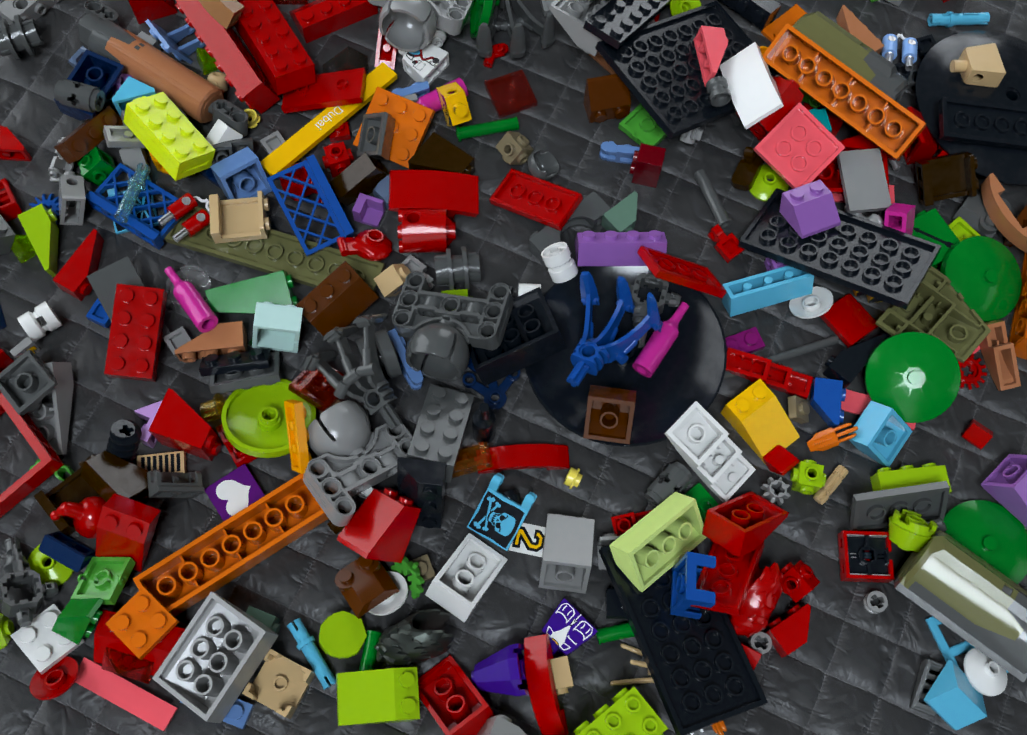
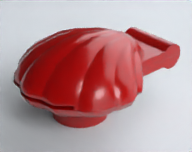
(368, 244)

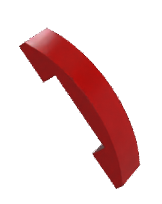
(528, 457)
(542, 686)

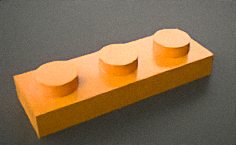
(297, 435)

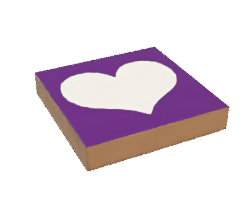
(234, 492)

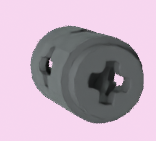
(79, 95)
(675, 477)

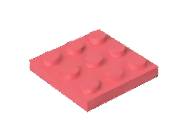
(799, 147)

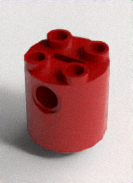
(425, 230)

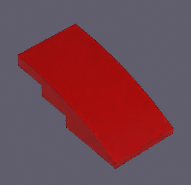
(434, 191)

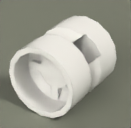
(559, 262)
(33, 327)

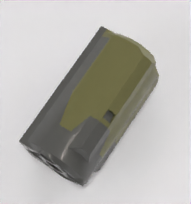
(853, 53)
(969, 599)

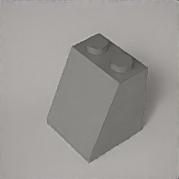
(567, 553)

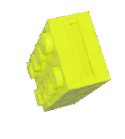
(168, 135)

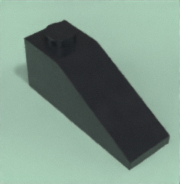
(851, 360)

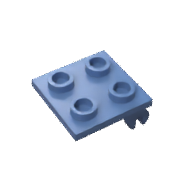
(170, 40)

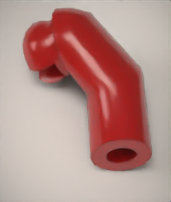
(498, 51)

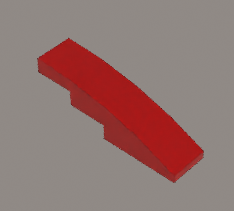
(772, 374)

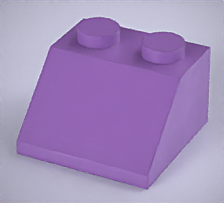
(810, 209)

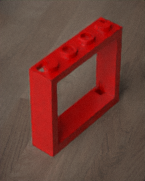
(40, 472)

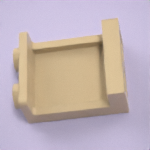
(239, 218)

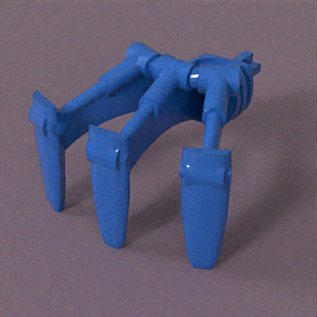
(595, 352)

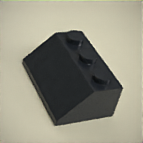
(425, 484)

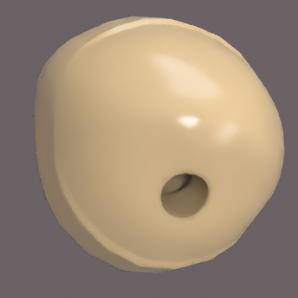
(218, 80)

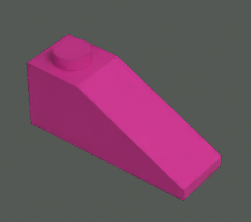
(900, 217)

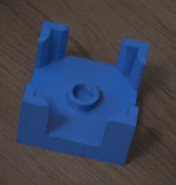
(683, 586)

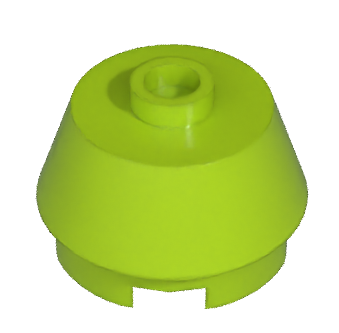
(910, 530)

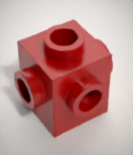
(337, 158)
(798, 580)

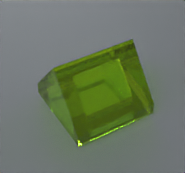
(205, 61)
(23, 248)

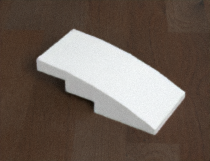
(751, 85)
(709, 451)

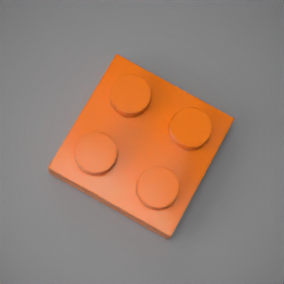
(142, 623)

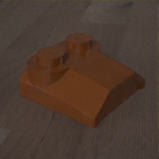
(365, 585)

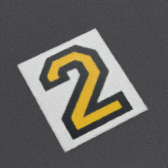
(529, 540)

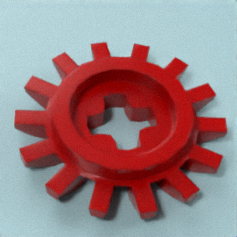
(976, 370)

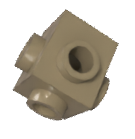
(514, 148)

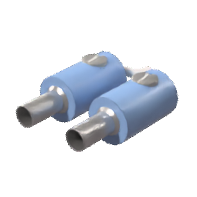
(909, 49)

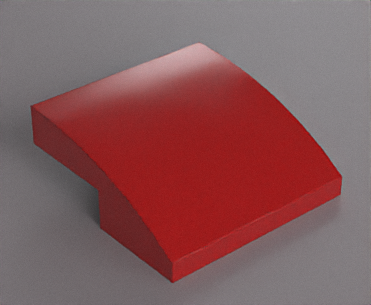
(849, 320)

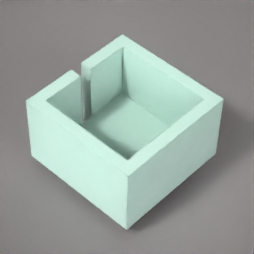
(277, 327)

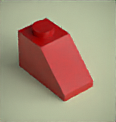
(11, 147)

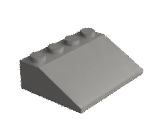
(572, 17)
(215, 658)

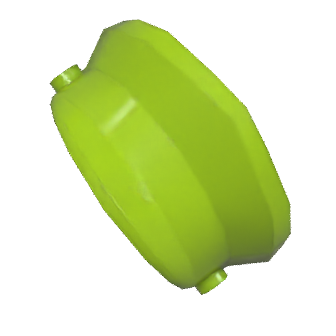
(342, 635)

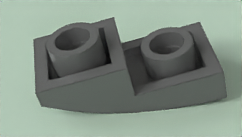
(227, 148)

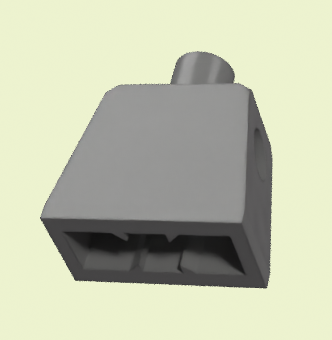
(71, 189)

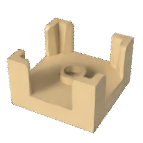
(280, 684)

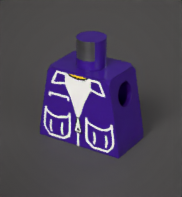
(567, 629)

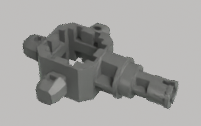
(640, 310)
(16, 574)

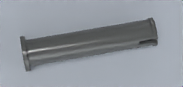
(712, 199)

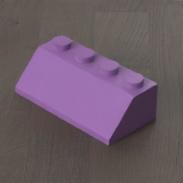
(615, 247)

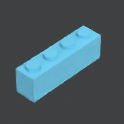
(766, 289)

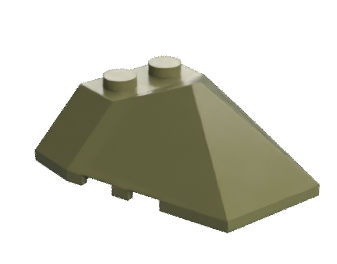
(940, 313)

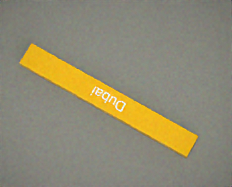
(324, 124)

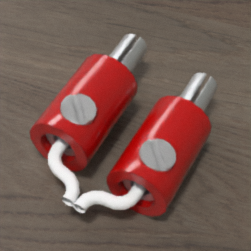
(181, 208)

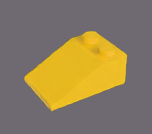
(760, 419)

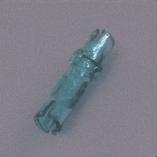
(135, 186)

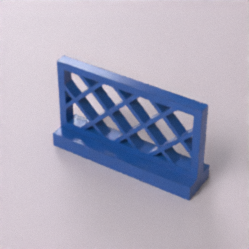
(326, 195)
(137, 226)

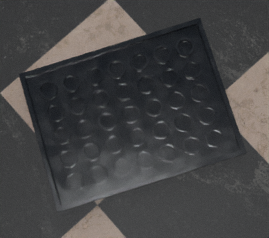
(665, 71)

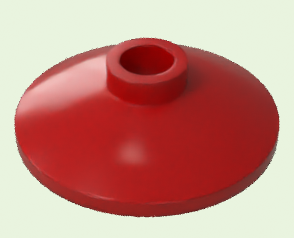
(55, 680)

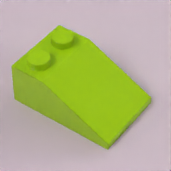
(377, 696)

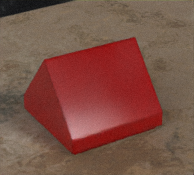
(977, 434)

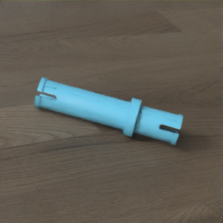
(952, 19)
(311, 652)

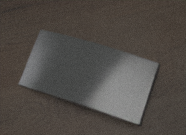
(105, 282)

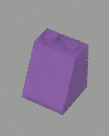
(1009, 485)

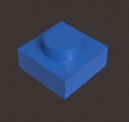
(98, 315)

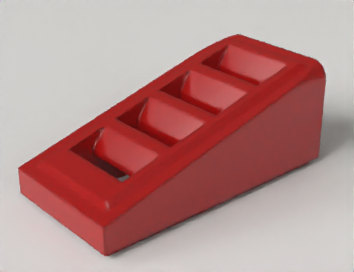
(8, 204)

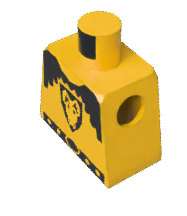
(454, 105)

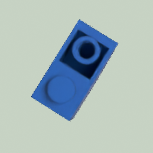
(826, 400)

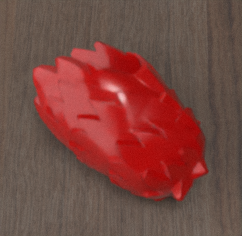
(760, 601)

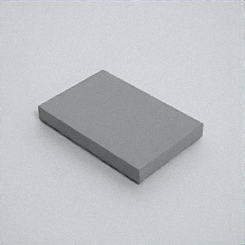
(863, 180)

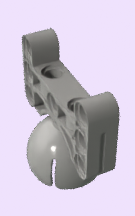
(420, 18)
(346, 453)

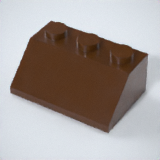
(337, 299)

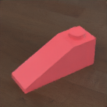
(710, 48)

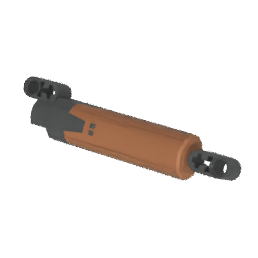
(149, 65)

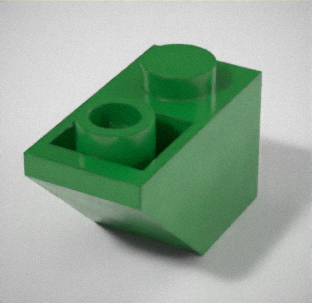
(78, 619)

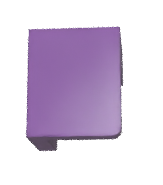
(368, 210)

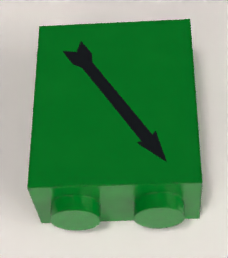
(933, 228)

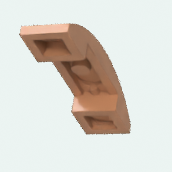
(1000, 213)

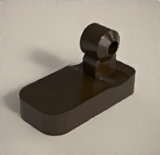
(747, 170)

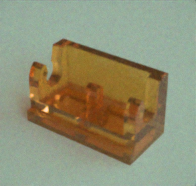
(473, 460)

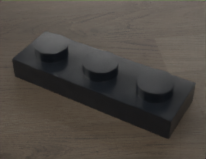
(235, 362)

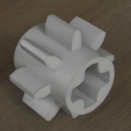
(691, 136)
(781, 491)

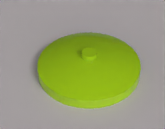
(257, 420)

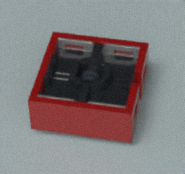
(865, 556)

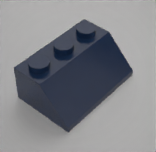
(94, 71)

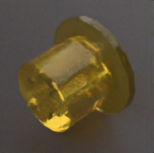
(212, 409)

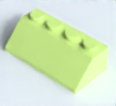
(659, 540)

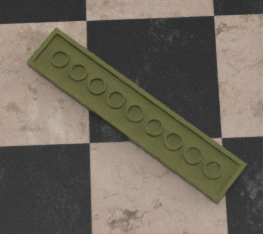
(277, 254)

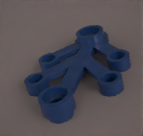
(493, 388)

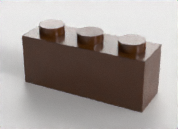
(87, 135)

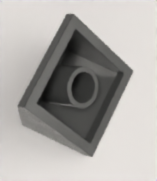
(376, 135)

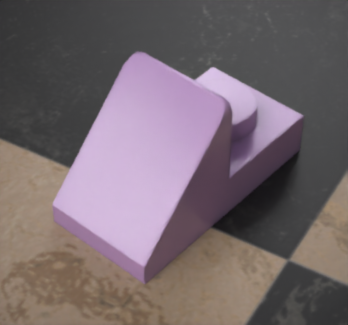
(148, 413)

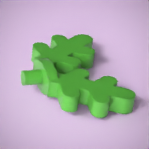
(406, 568)

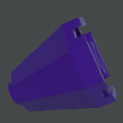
(502, 672)

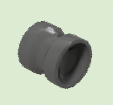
(718, 91)

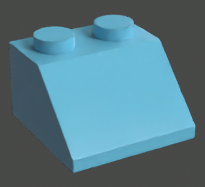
(880, 433)

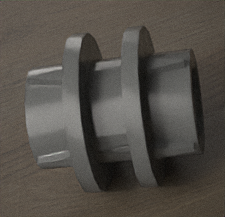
(19, 37)
(457, 268)

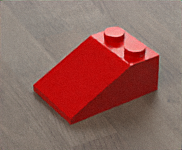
(742, 523)
(126, 529)
(453, 699)

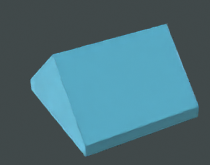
(130, 90)
(955, 698)

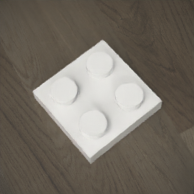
(41, 644)

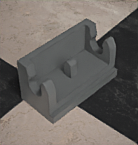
(174, 484)

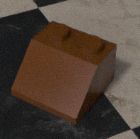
(606, 98)
(609, 414)

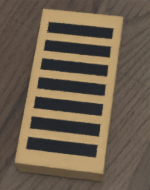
(164, 462)

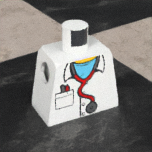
(425, 63)

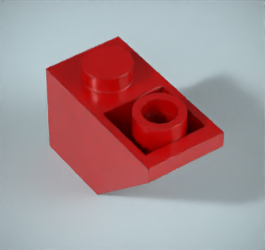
(792, 631)

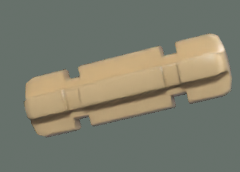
(831, 484)

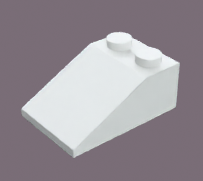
(466, 577)

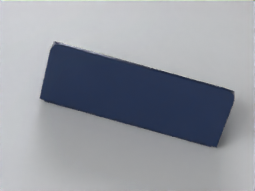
(66, 550)

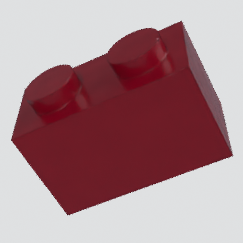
(647, 165)

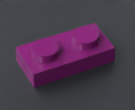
(746, 341)

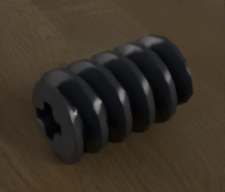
(124, 439)

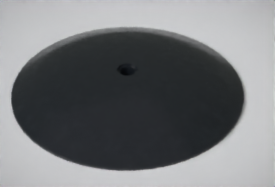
(936, 81)
(686, 374)

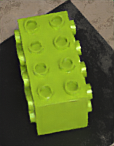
(626, 716)

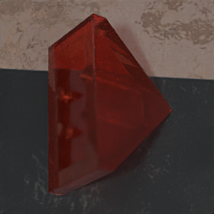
(127, 665)

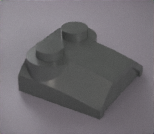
(976, 216)
(26, 383)

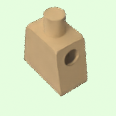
(980, 66)

